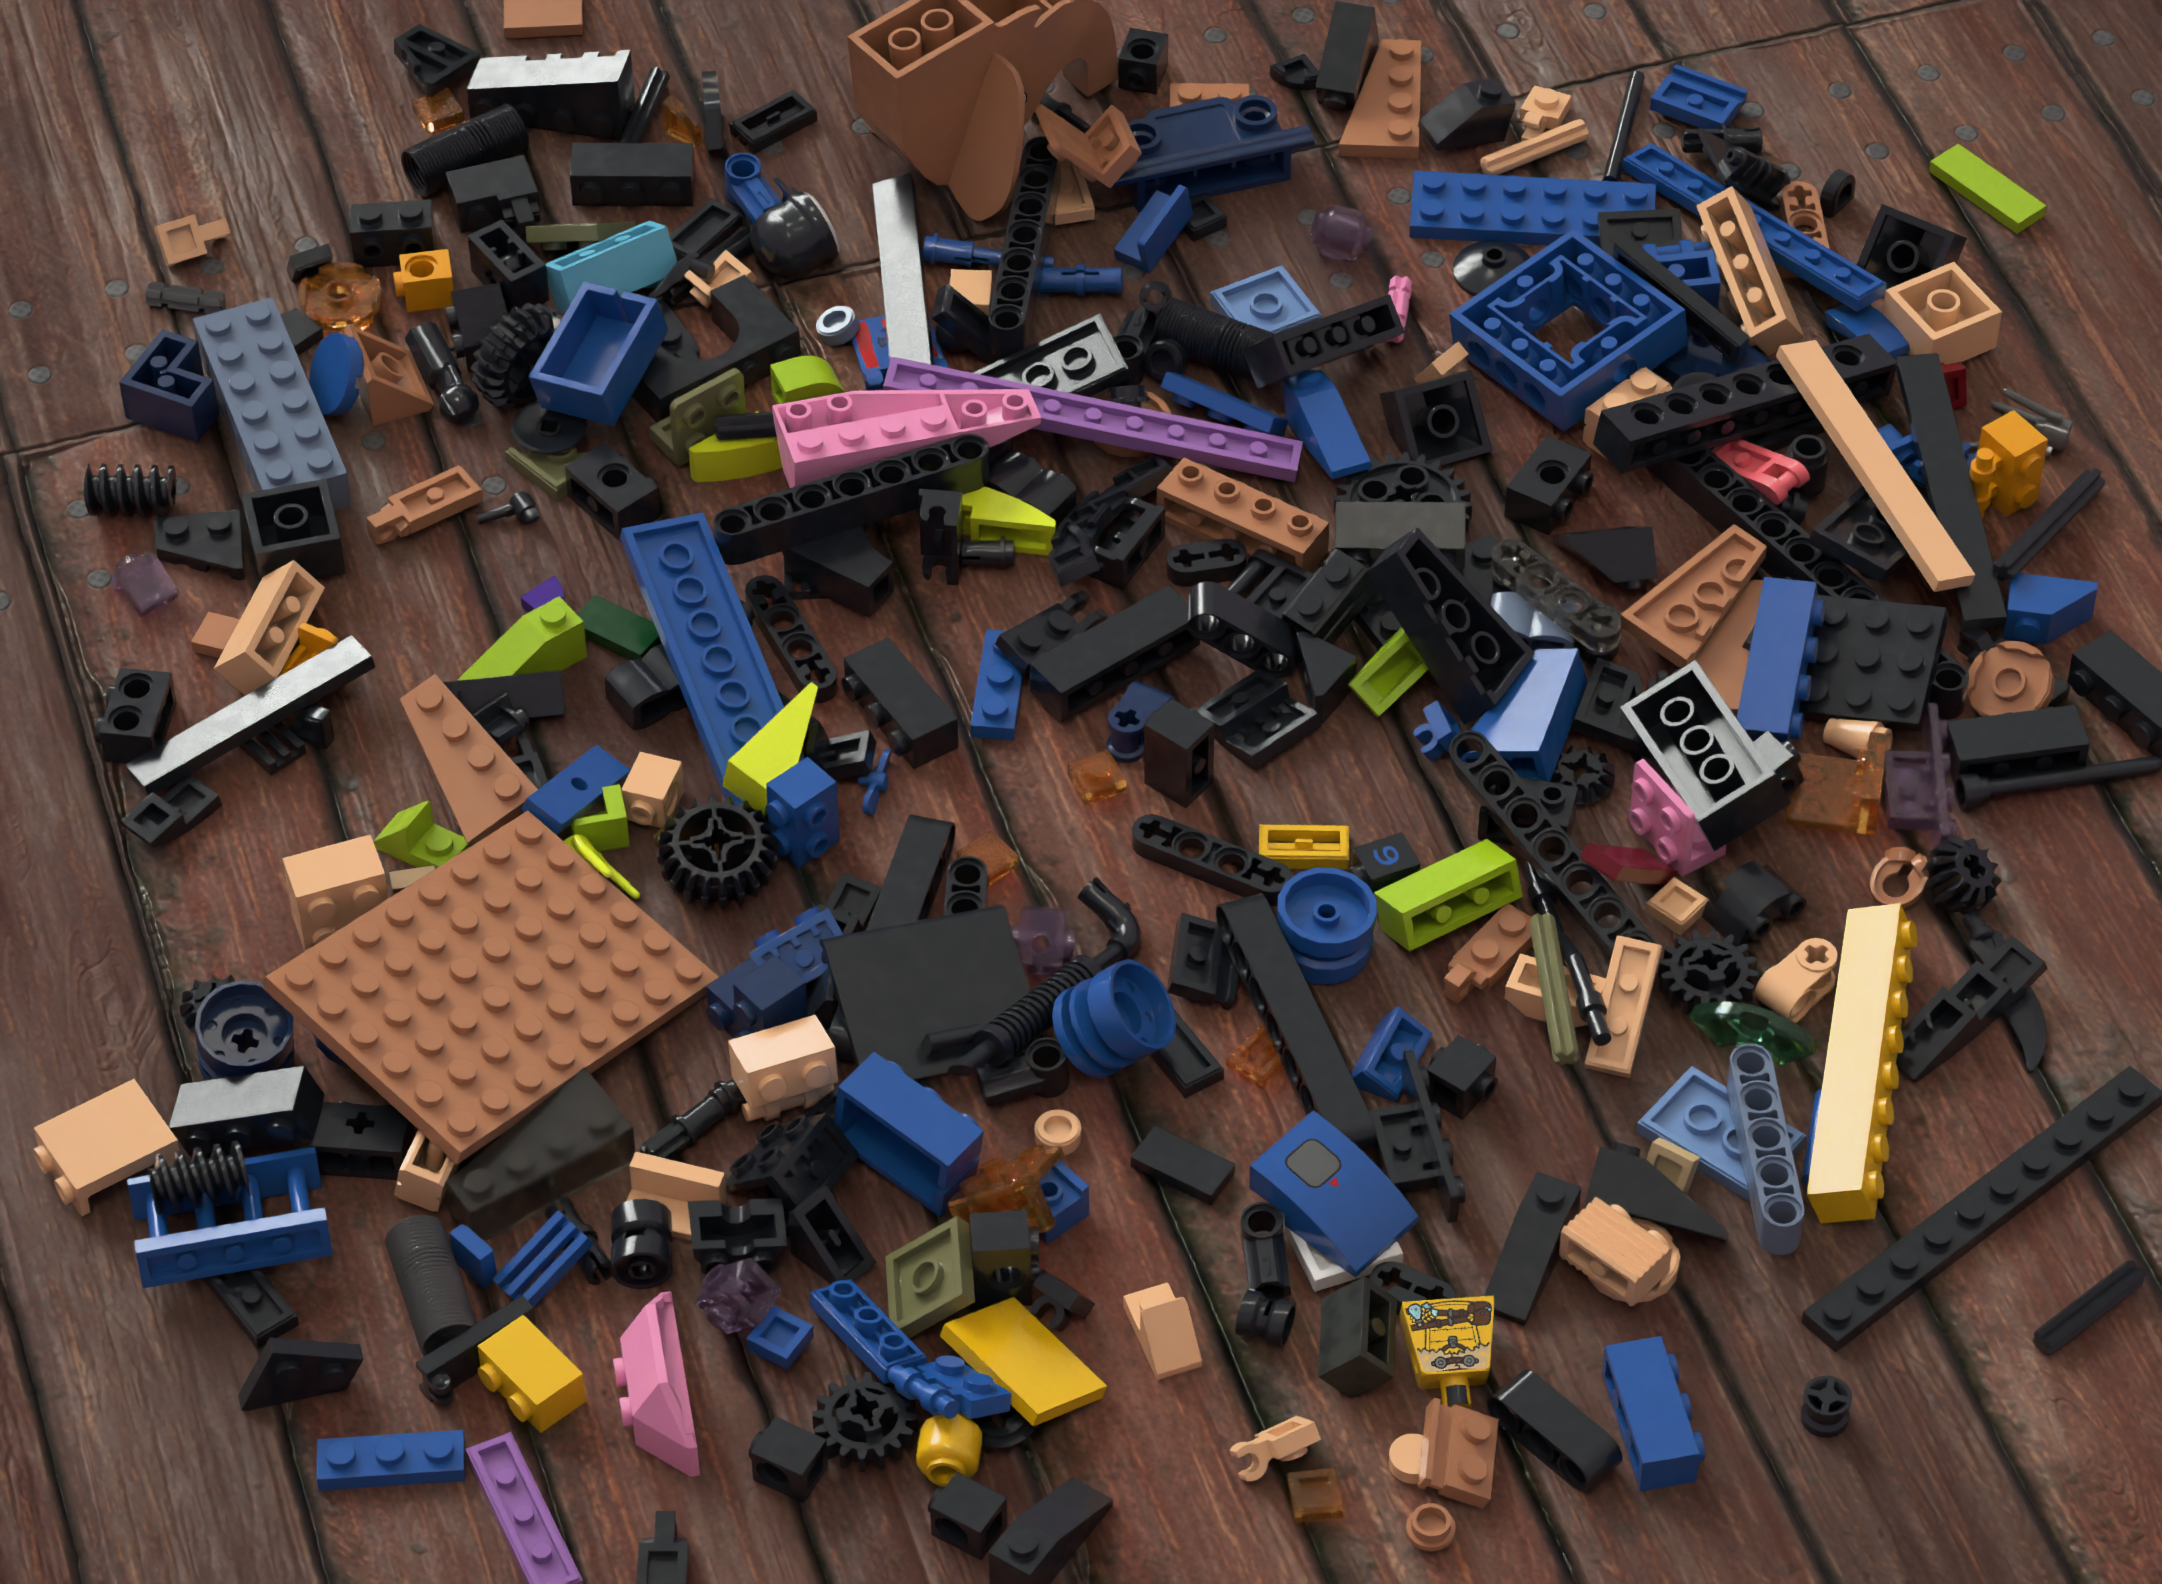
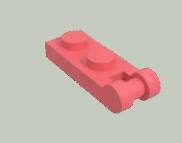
(1762, 468)

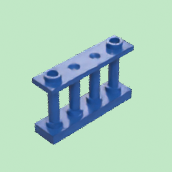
(239, 1245)

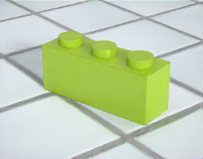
(1448, 894)

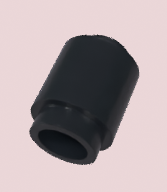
(1814, 456)

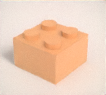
(1943, 315)
(333, 887)

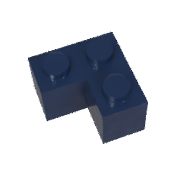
(170, 388)
(756, 998)

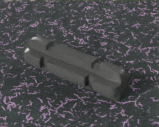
(184, 298)

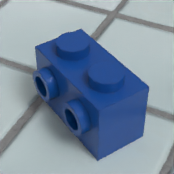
(803, 812)

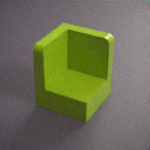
(605, 828)

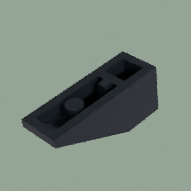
(1646, 1193)
(1532, 1247)
(1047, 1535)

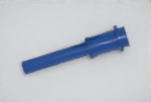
(963, 253)

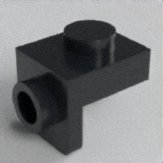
(842, 755)

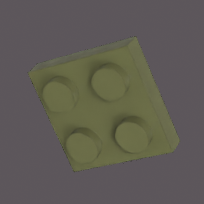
(930, 1277)

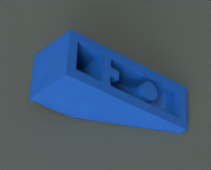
(1323, 423)

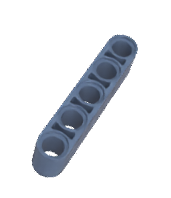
(1765, 1149)

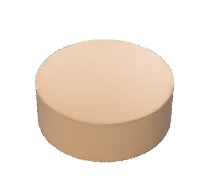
(1058, 1129)
(1406, 1457)

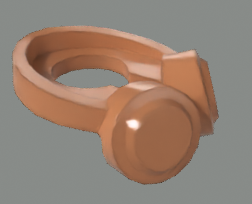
(1891, 865)

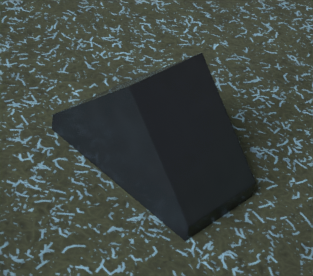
(1324, 673)
(827, 1239)

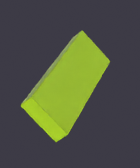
(1987, 188)

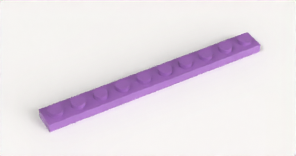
(1121, 423)

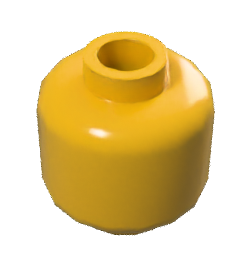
(948, 1448)

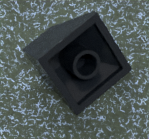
(1907, 247)
(1437, 419)
(1614, 553)

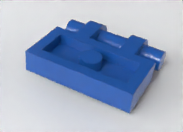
(950, 1388)

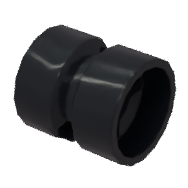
(641, 1244)

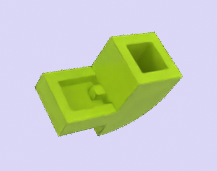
(803, 379)

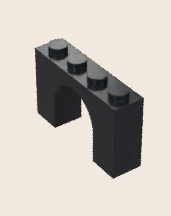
(759, 337)

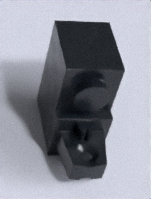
(494, 193)

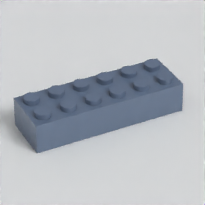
(268, 400)

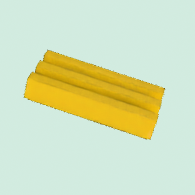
(1305, 853)

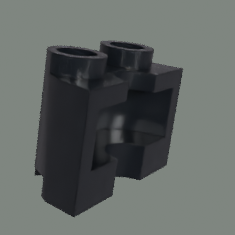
(1751, 903)
(738, 1233)

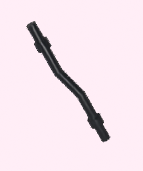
(1589, 1001)

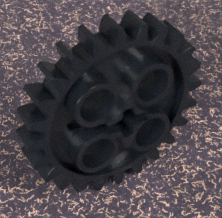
(1404, 482)

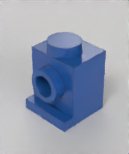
(1066, 1197)

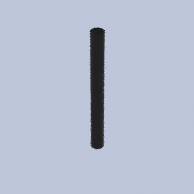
(1624, 126)

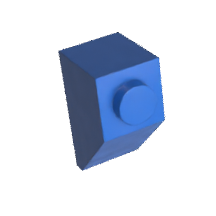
(2046, 607)

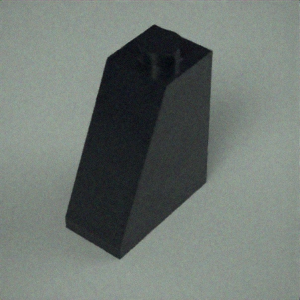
(1347, 55)

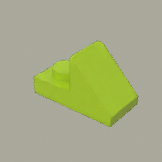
(418, 840)

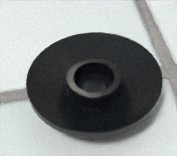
(1485, 263)

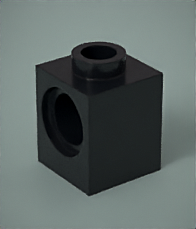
(1143, 61)
(788, 1459)
(967, 1515)

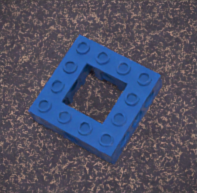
(1498, 325)

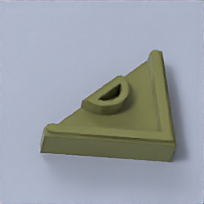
(544, 470)

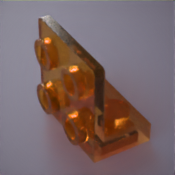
(1840, 791)
(1009, 1187)

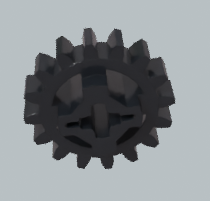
(1707, 971)
(865, 1422)

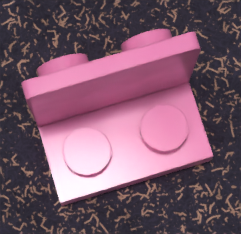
(1668, 822)

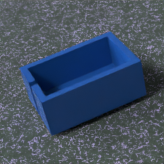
(597, 354)
(907, 1132)

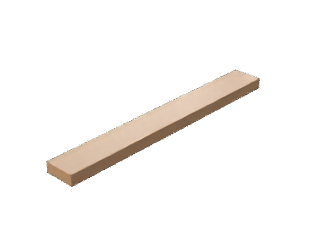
(1875, 466)

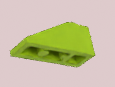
(538, 642)

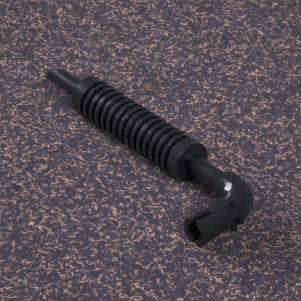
(1033, 1012)

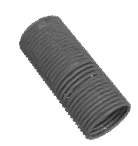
(429, 1281)

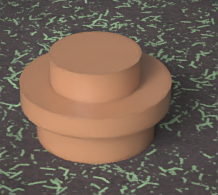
(1430, 1527)

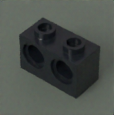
(135, 714)

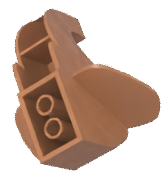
(963, 79)

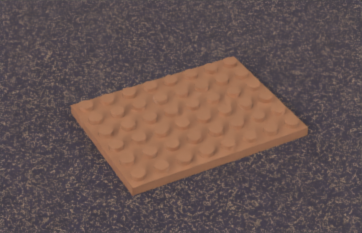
(490, 985)

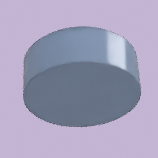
(837, 325)

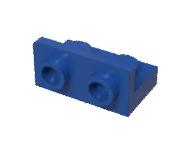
(800, 945)

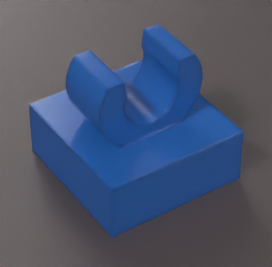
(1441, 729)

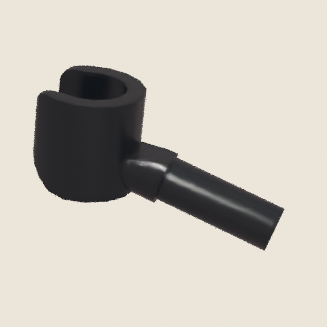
(520, 505)

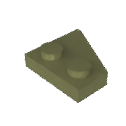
(557, 235)

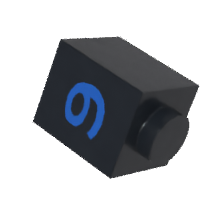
(1384, 861)

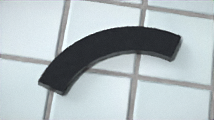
(1080, 529)

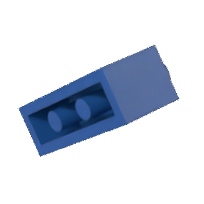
(1652, 1413)

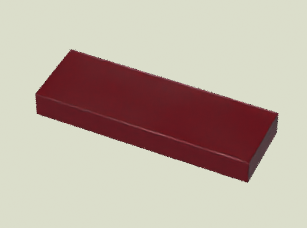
(1627, 864)

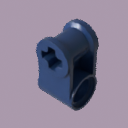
(1128, 719)

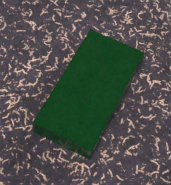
(618, 628)

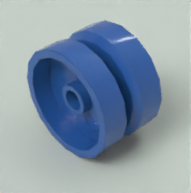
(1328, 923)

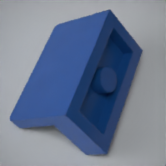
(1154, 229)

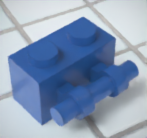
(1691, 264)

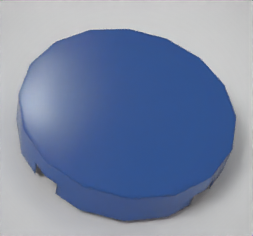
(335, 373)

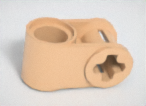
(1799, 979)

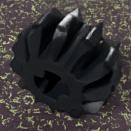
(1961, 875)

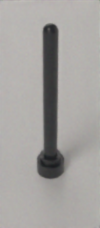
(1974, 790)

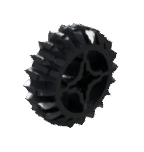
(511, 354)
(692, 863)

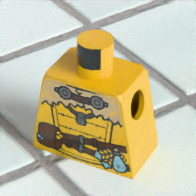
(1449, 1344)

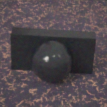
(961, 325)

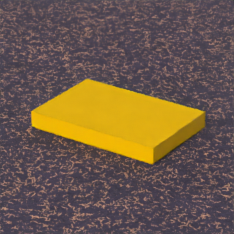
(1024, 1360)

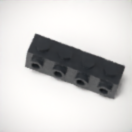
(1112, 654)

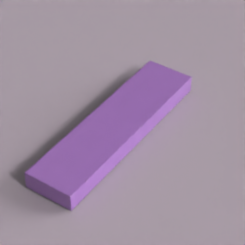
(522, 1512)

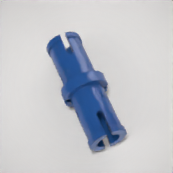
(1082, 280)

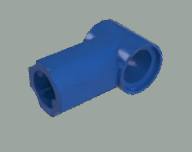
(747, 186)

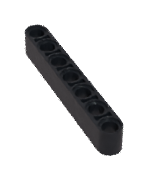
(1024, 249)
(849, 499)
(1541, 837)
(907, 891)
(1293, 1017)

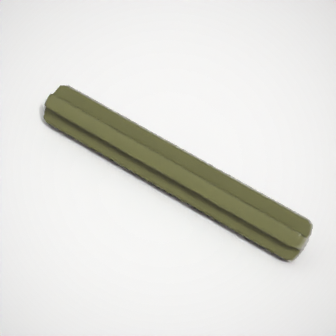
(1554, 989)

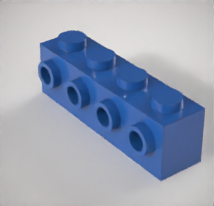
(1780, 658)

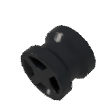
(1818, 1397)

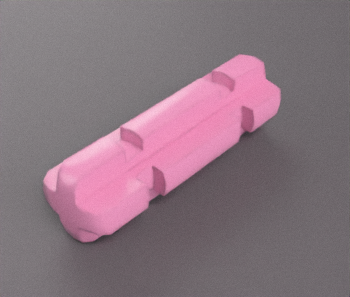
(1400, 293)

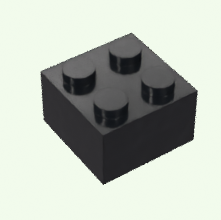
(294, 525)

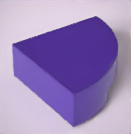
(542, 594)

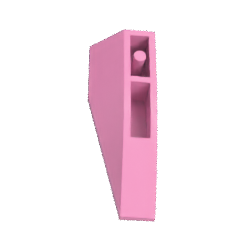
(863, 427)

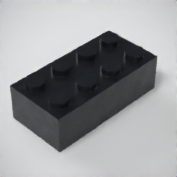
(1705, 755)

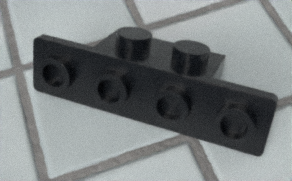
(1412, 1145)

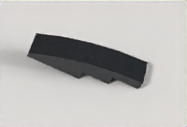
(1967, 1008)

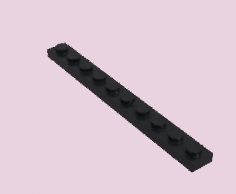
(1981, 1209)

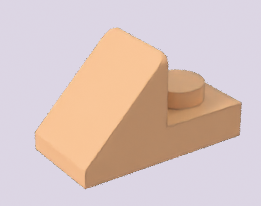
(1163, 1330)

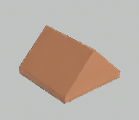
(390, 379)

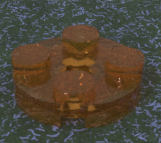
(358, 306)

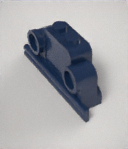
(1211, 148)

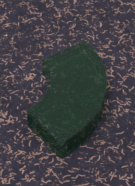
(1743, 1023)

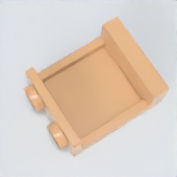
(102, 1143)

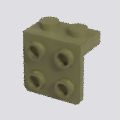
(695, 413)

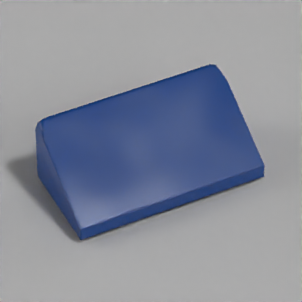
(1381, 1061)

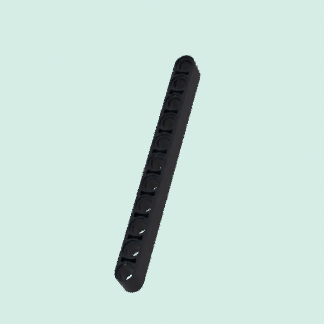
(1729, 499)

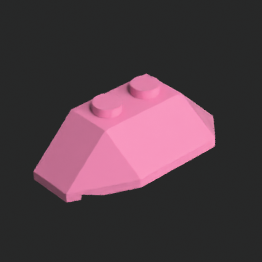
(657, 1387)

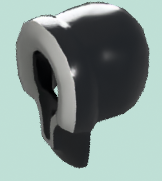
(794, 235)

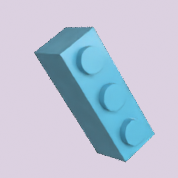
(621, 262)

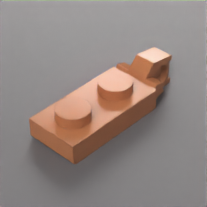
(424, 505)
(1489, 953)

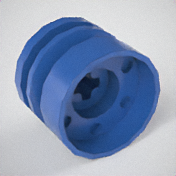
(1114, 1019)

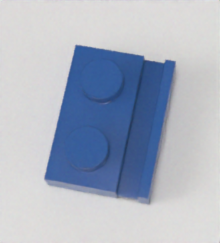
(1698, 99)

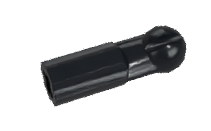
(456, 399)

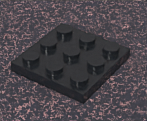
(1875, 662)

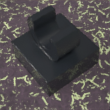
(1061, 1297)

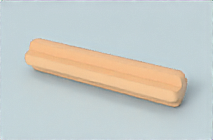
(1534, 148)

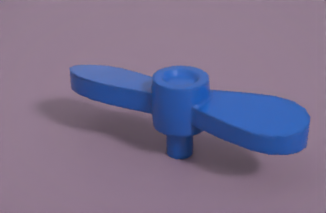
(876, 782)

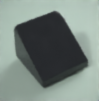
(822, 1000)

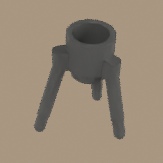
(2048, 423)

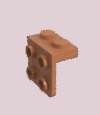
(1100, 153)

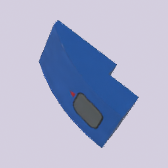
(1332, 1194)

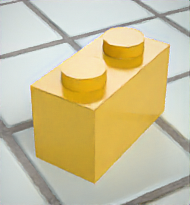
(530, 1374)

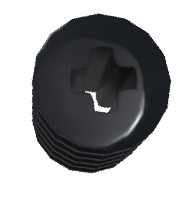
(130, 492)
(198, 1177)

